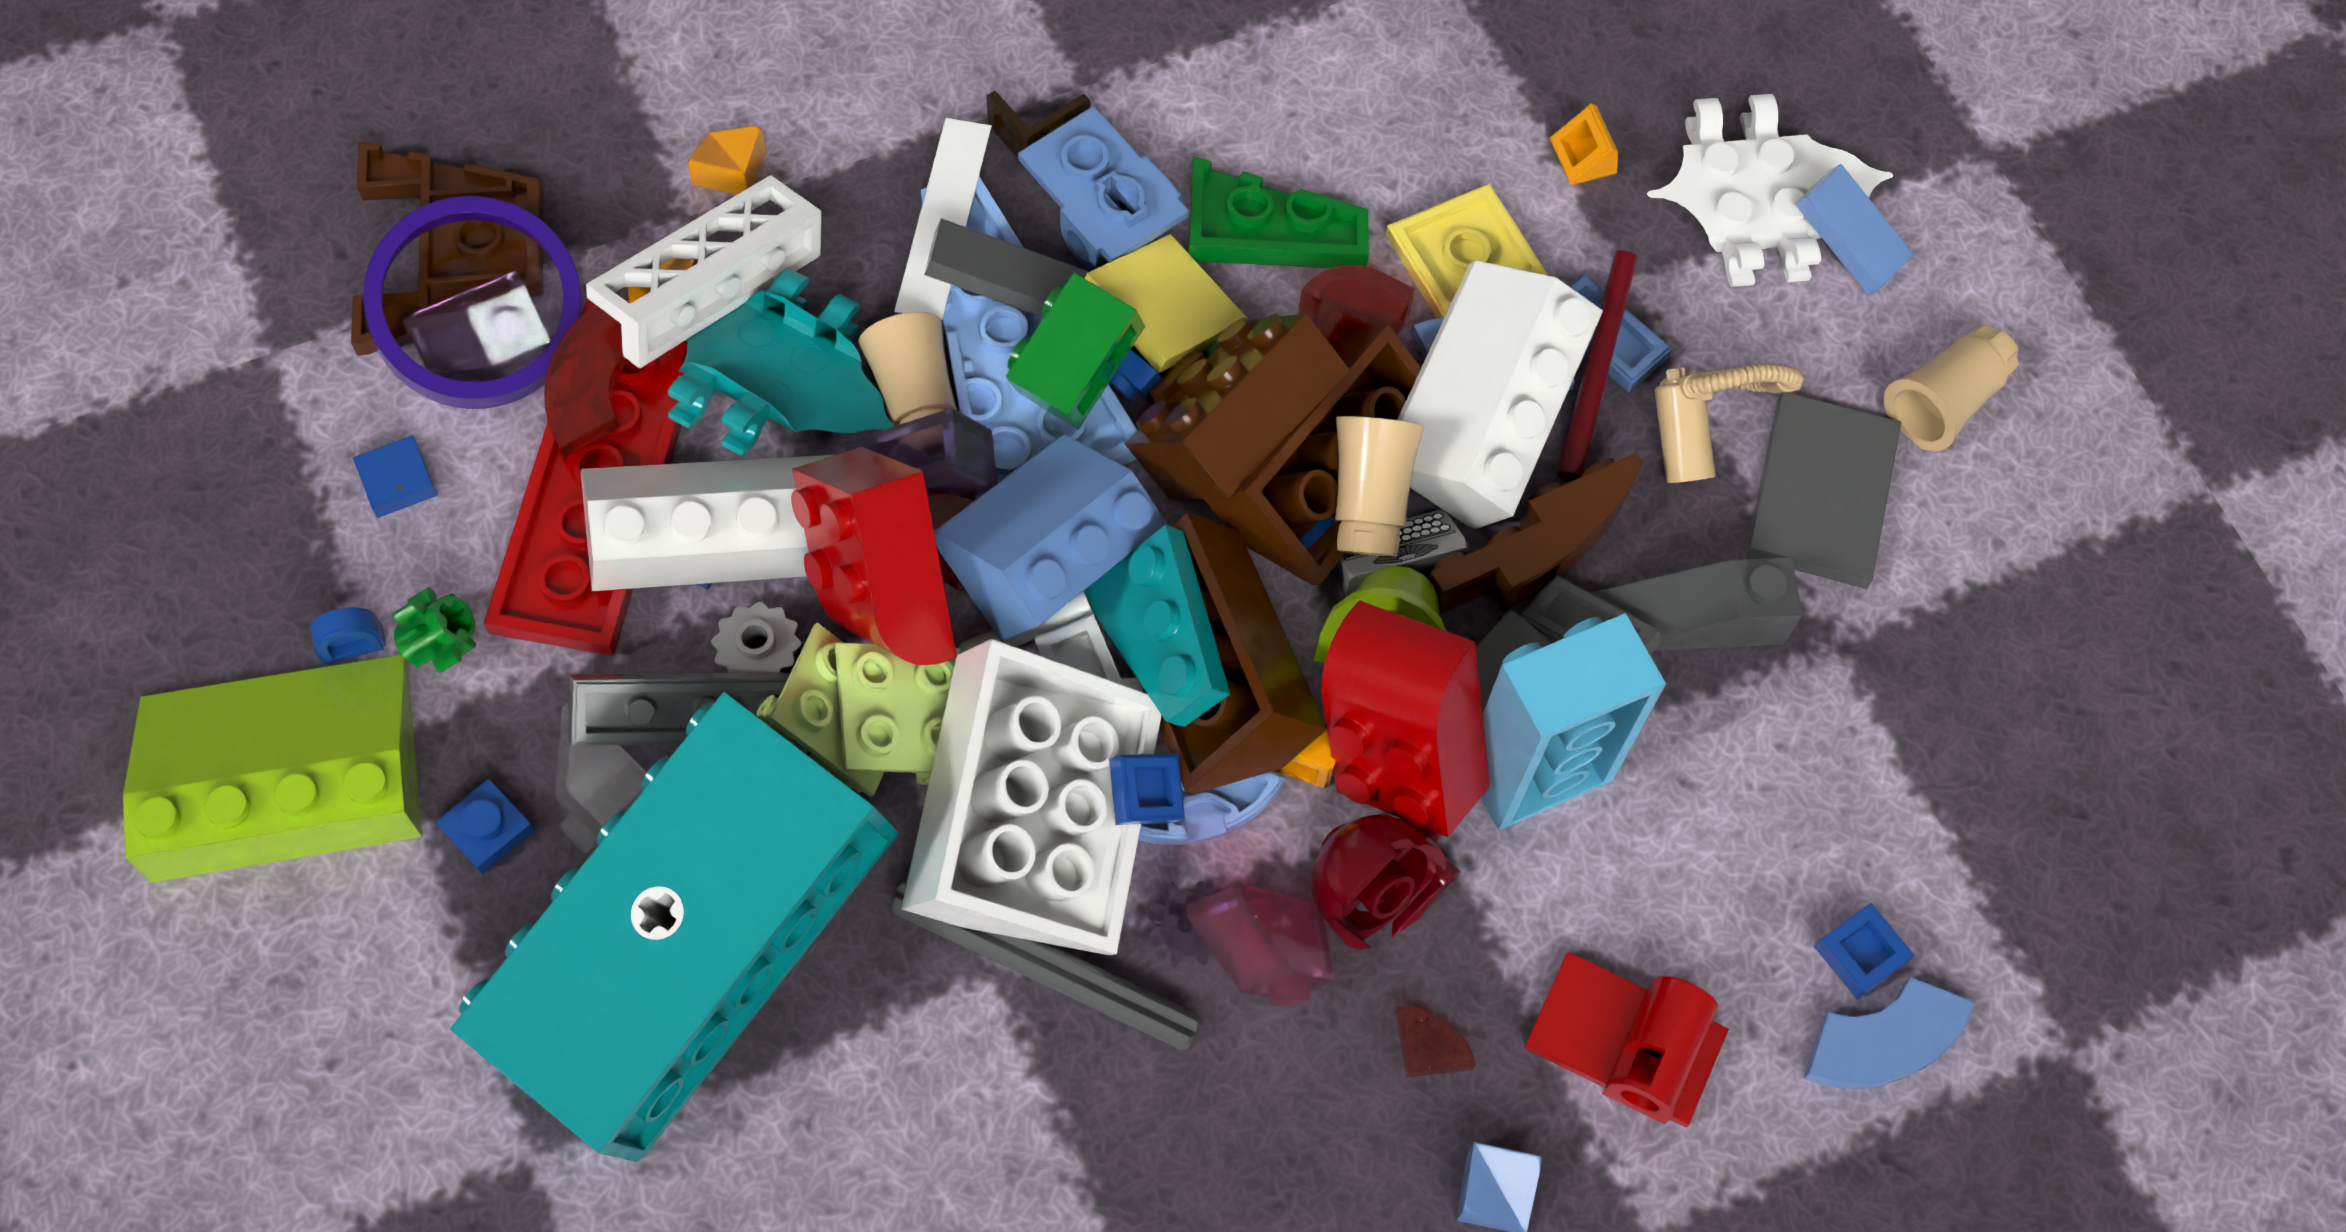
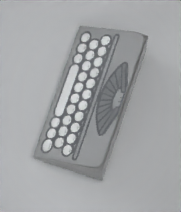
(1421, 545)

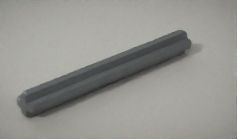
(1071, 977)

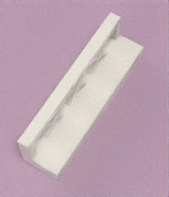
(723, 277)

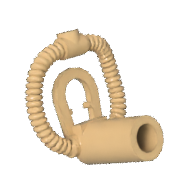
(1685, 418)

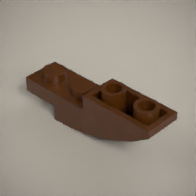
(1553, 537)

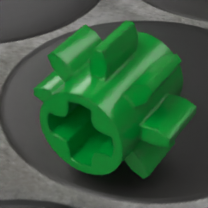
(434, 630)

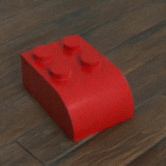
(875, 552)
(1405, 718)

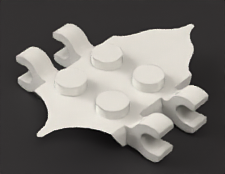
(1750, 188)

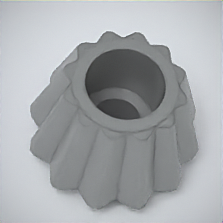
(755, 627)

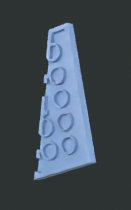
(979, 345)

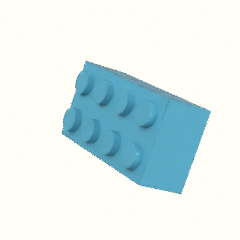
(1565, 716)

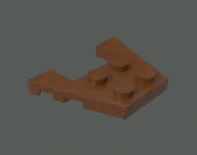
(453, 254)

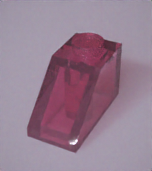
(1266, 941)

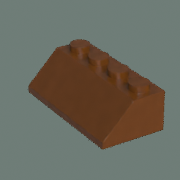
(1271, 502)
(1269, 702)

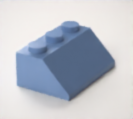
(1046, 534)

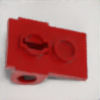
(1603, 1022)

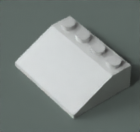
(1023, 803)

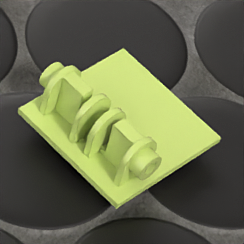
(811, 710)
(890, 710)

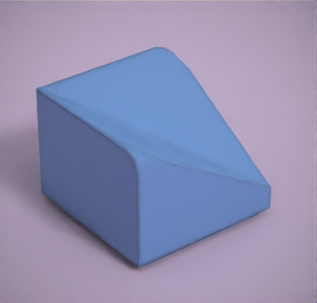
(1498, 1188)

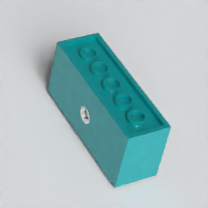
(673, 930)

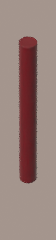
(1597, 365)

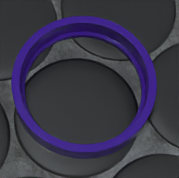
(439, 388)

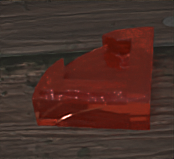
(1430, 1044)

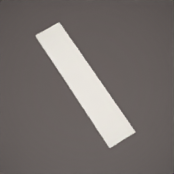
(946, 197)

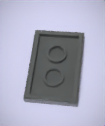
(1824, 489)

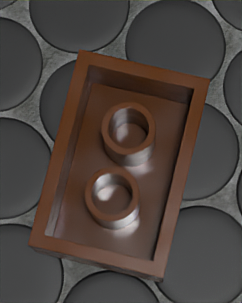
(1236, 406)

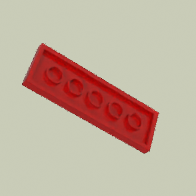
(546, 569)

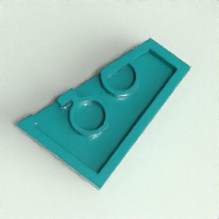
(1162, 626)

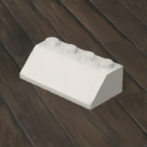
(1495, 388)
(693, 523)

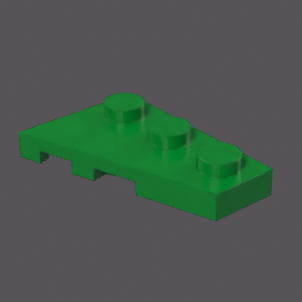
(1265, 226)

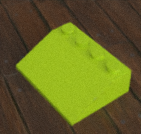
(271, 770)

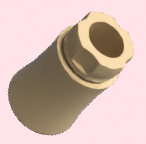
(909, 365)
(1951, 387)
(1374, 482)

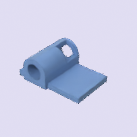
(1087, 174)

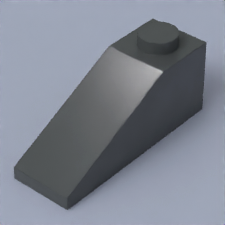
(1717, 604)

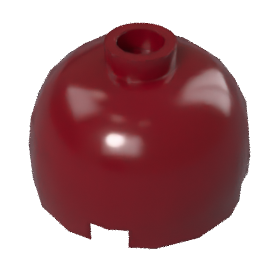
(1382, 866)

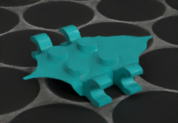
(779, 368)

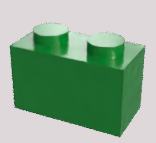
(1074, 349)

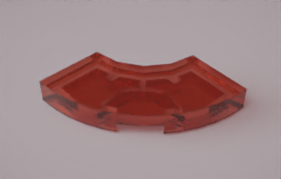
(582, 381)

